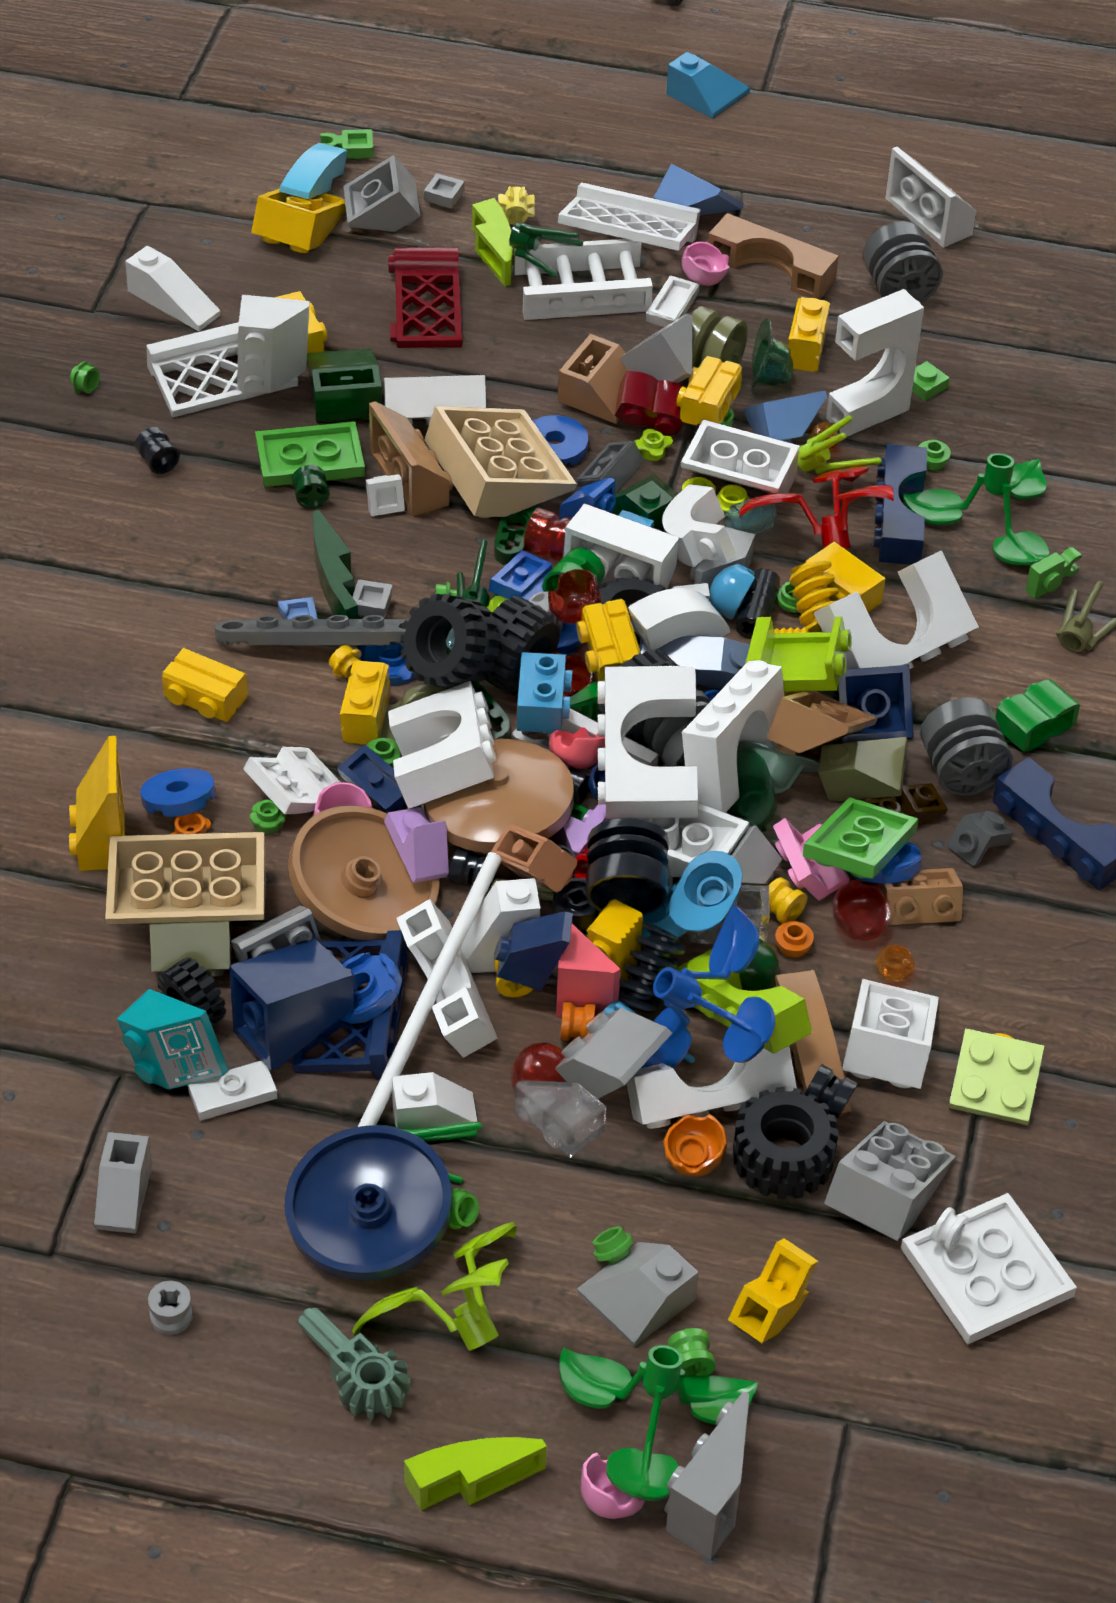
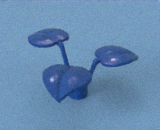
(755, 1018)

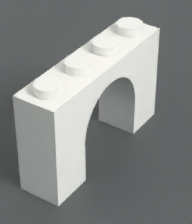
(886, 391)
(939, 609)
(737, 712)
(442, 744)
(630, 786)

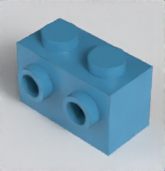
(542, 691)

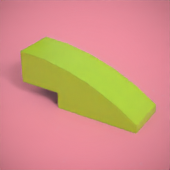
(492, 238)
(472, 1468)

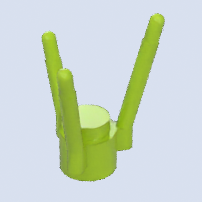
(816, 451)

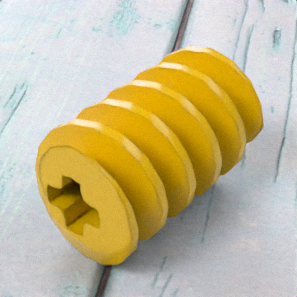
(812, 591)

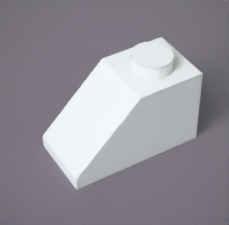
(430, 1102)

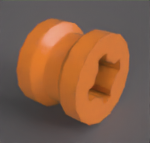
(575, 1020)

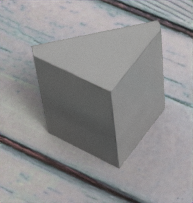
(665, 353)

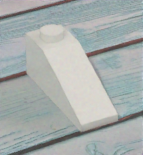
(168, 288)

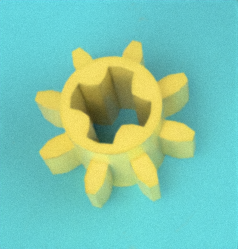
(517, 204)

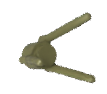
(1077, 632)

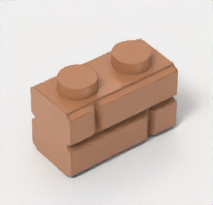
(535, 857)

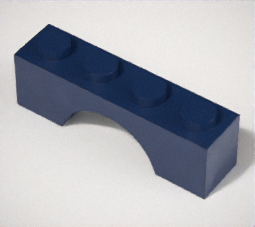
(900, 530)
(1026, 797)

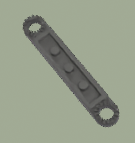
(310, 631)

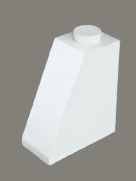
(503, 907)

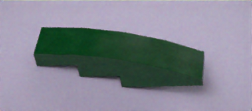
(334, 568)

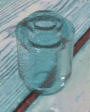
(753, 521)

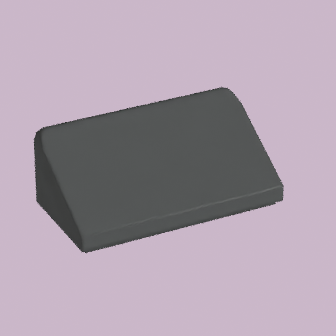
(616, 461)

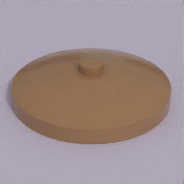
(527, 790)
(353, 873)

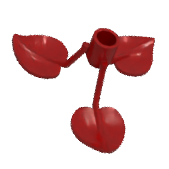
(833, 527)

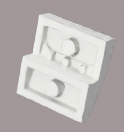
(291, 778)

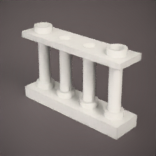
(586, 298)

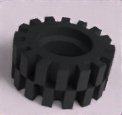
(192, 986)

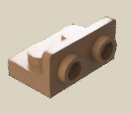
(925, 898)

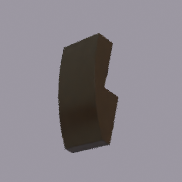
(917, 801)

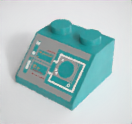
(171, 1041)

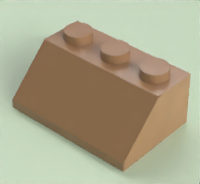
(402, 451)
(814, 720)

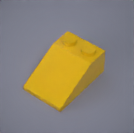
(296, 220)
(98, 810)

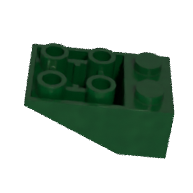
(344, 383)

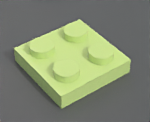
(996, 1076)

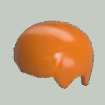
(695, 1145)

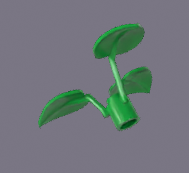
(1000, 477)
(599, 1381)

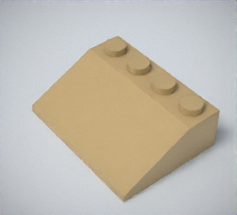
(496, 459)
(186, 878)

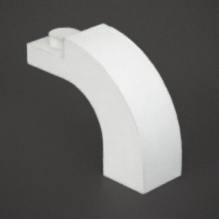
(693, 520)
(674, 615)

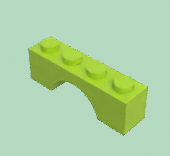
(789, 1008)

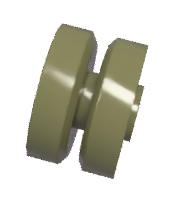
(717, 336)

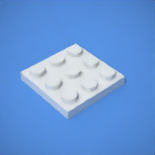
(993, 1272)

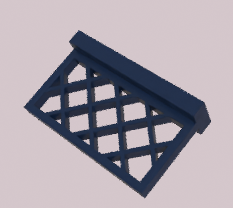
(380, 1030)

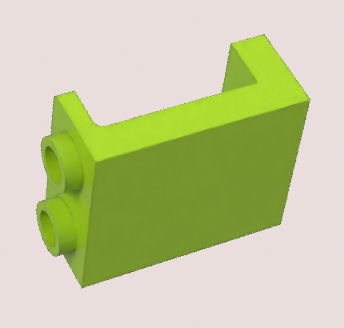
(807, 659)

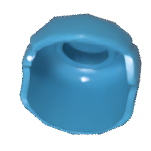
(730, 589)

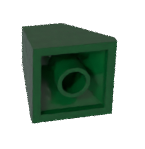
(647, 499)

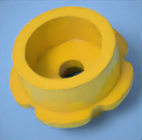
(342, 660)

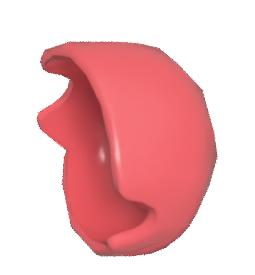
(576, 749)

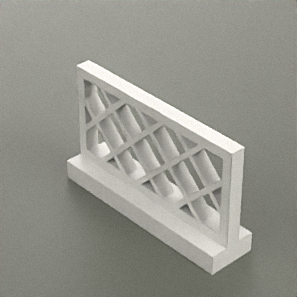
(631, 217)
(194, 349)

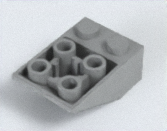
(888, 1179)
(708, 1489)

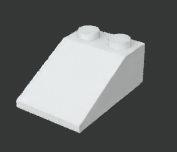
(694, 836)
(891, 1034)

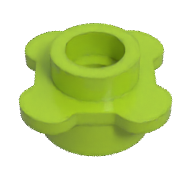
(653, 445)

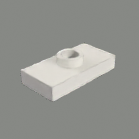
(233, 1091)

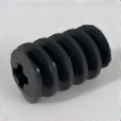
(650, 961)

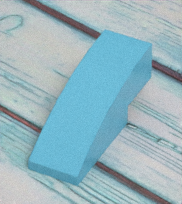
(314, 171)

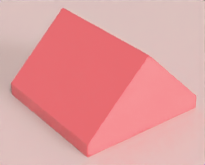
(586, 975)

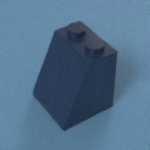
(288, 999)

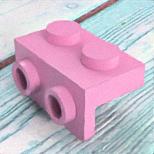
(807, 872)

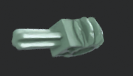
(357, 1363)

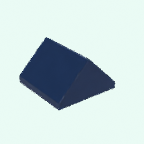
(883, 694)

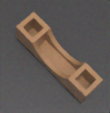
(808, 267)

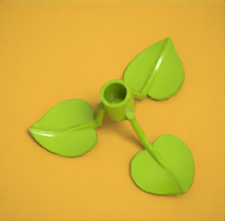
(472, 1316)

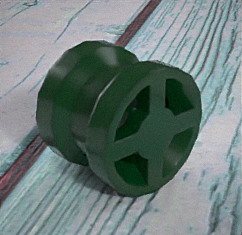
(310, 486)

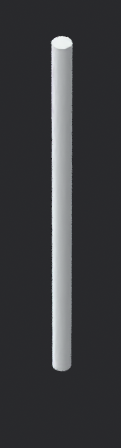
(431, 990)

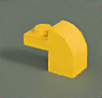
(776, 1295)

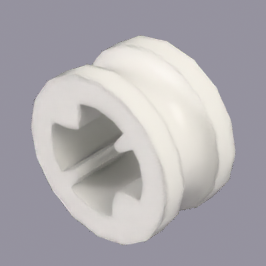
(949, 1228)

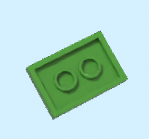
(329, 446)
(860, 838)

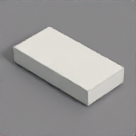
(672, 301)

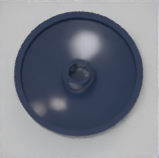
(368, 1202)

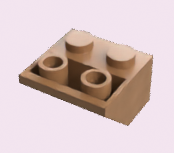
(593, 378)

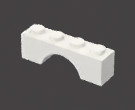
(459, 1004)
(660, 1094)

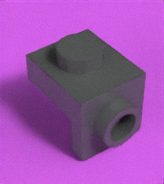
(978, 833)

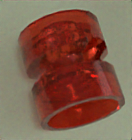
(546, 533)

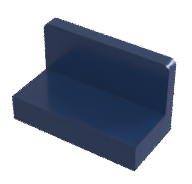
(375, 778)

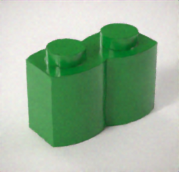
(1037, 714)

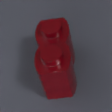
(649, 402)

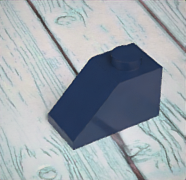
(533, 949)

